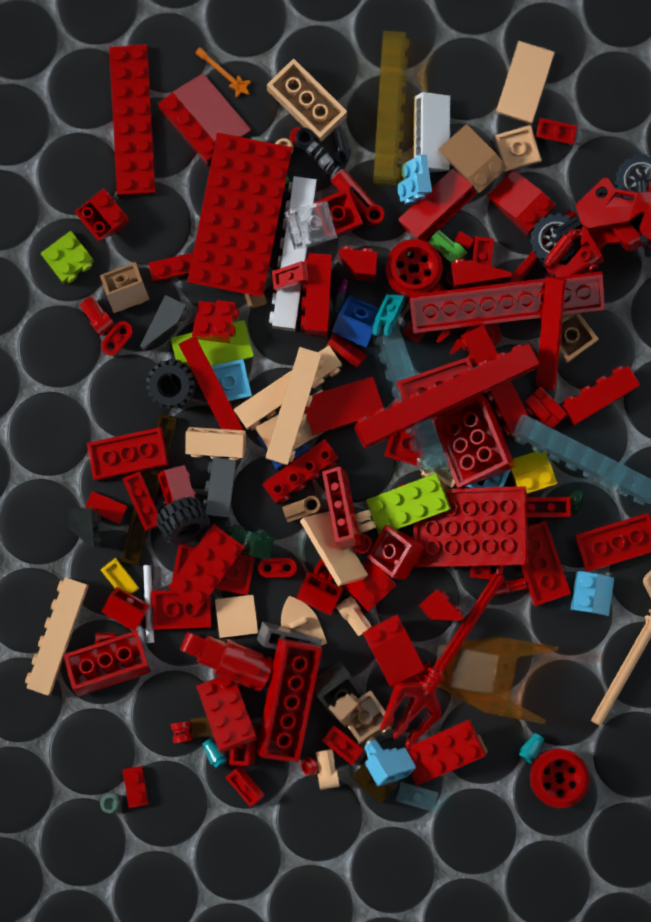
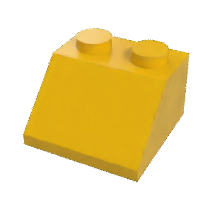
(533, 472)

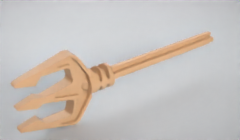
(627, 666)

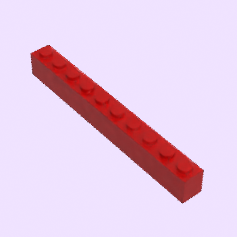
(446, 396)

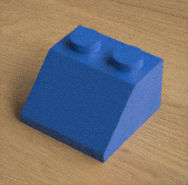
(356, 321)

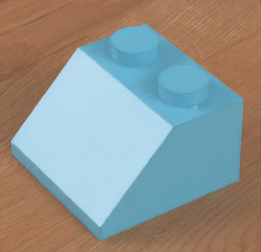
(592, 593)

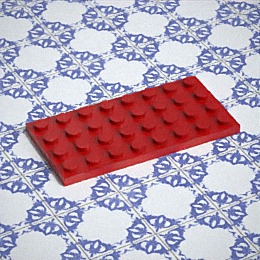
(239, 215)

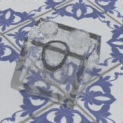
(310, 225)

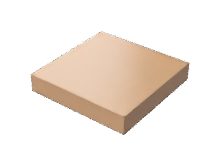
(518, 148)
(236, 616)

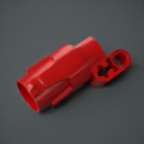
(230, 660)

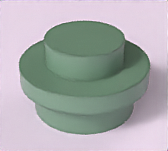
(109, 803)

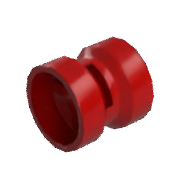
(364, 546)
(181, 727)

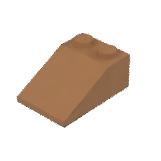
(472, 158)

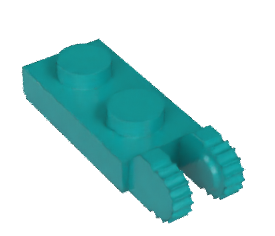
(388, 314)

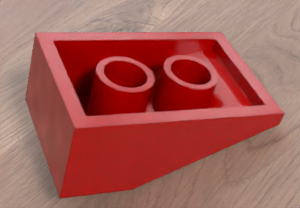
(521, 201)
(394, 651)

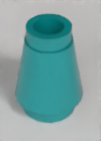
(531, 748)
(213, 753)

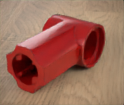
(99, 319)

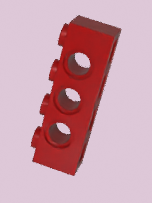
(341, 507)

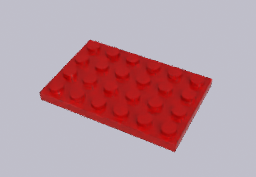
(479, 529)

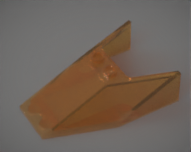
(485, 673)

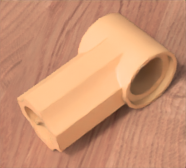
(351, 612)
(327, 774)

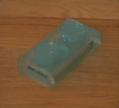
(417, 796)

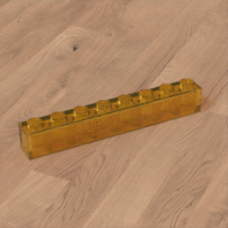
(389, 107)

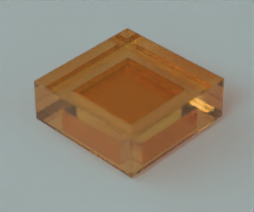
(200, 727)

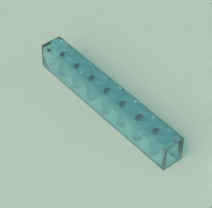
(399, 367)
(583, 458)

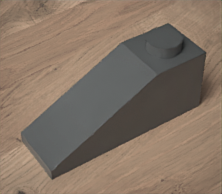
(166, 319)
(270, 633)

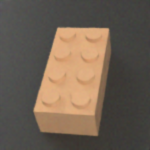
(306, 100)

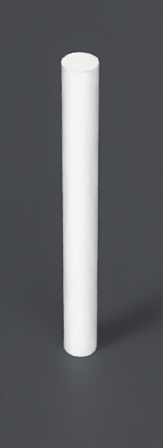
(148, 599)

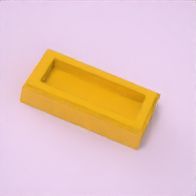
(119, 577)

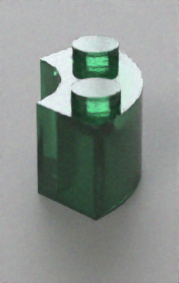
(255, 544)

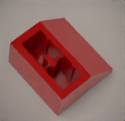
(102, 216)
(359, 263)
(439, 608)

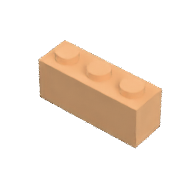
(215, 442)

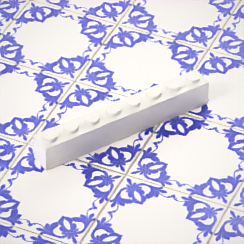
(288, 299)

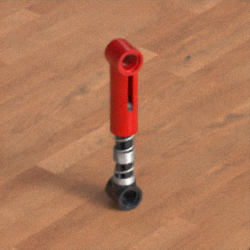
(340, 178)

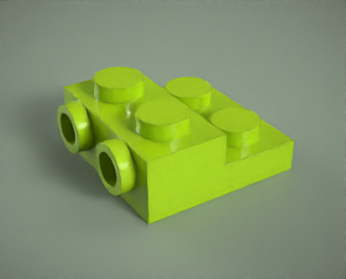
(67, 258)

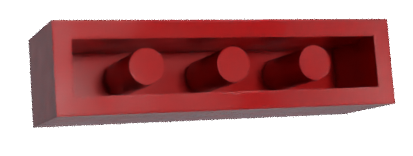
(600, 395)
(548, 507)

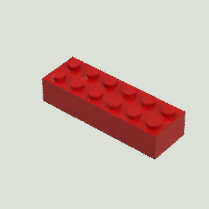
(288, 700)

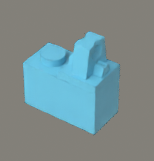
(387, 764)

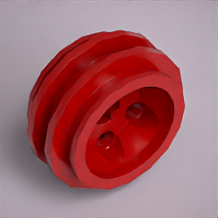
(420, 249)
(570, 795)

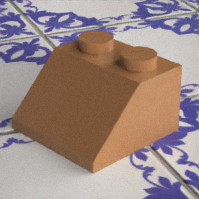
(124, 287)

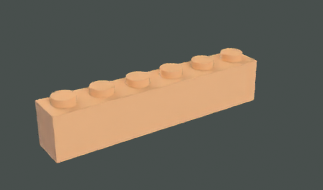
(270, 399)
(293, 406)
(57, 636)

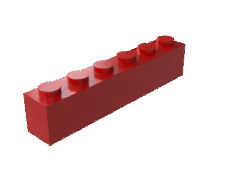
(505, 396)

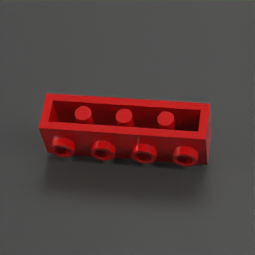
(300, 471)

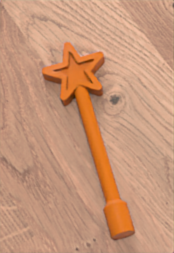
(237, 85)

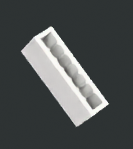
(432, 128)

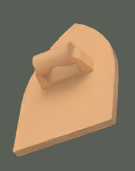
(301, 618)

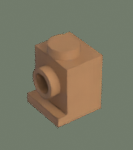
(346, 709)

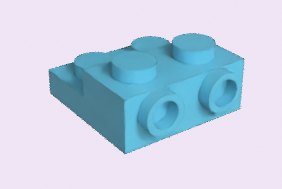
(416, 180)

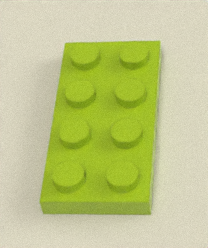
(409, 503)

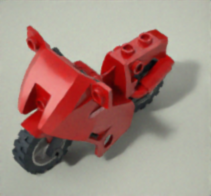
(599, 223)

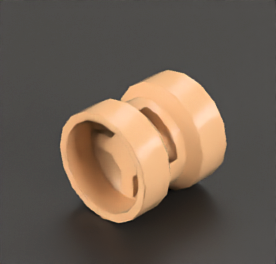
(363, 517)

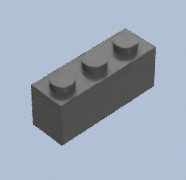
(220, 487)

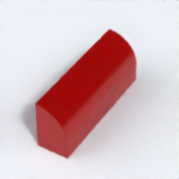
(438, 207)

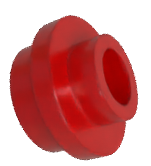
(309, 766)

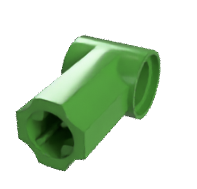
(449, 250)

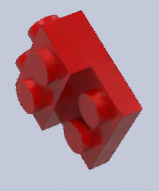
(215, 321)

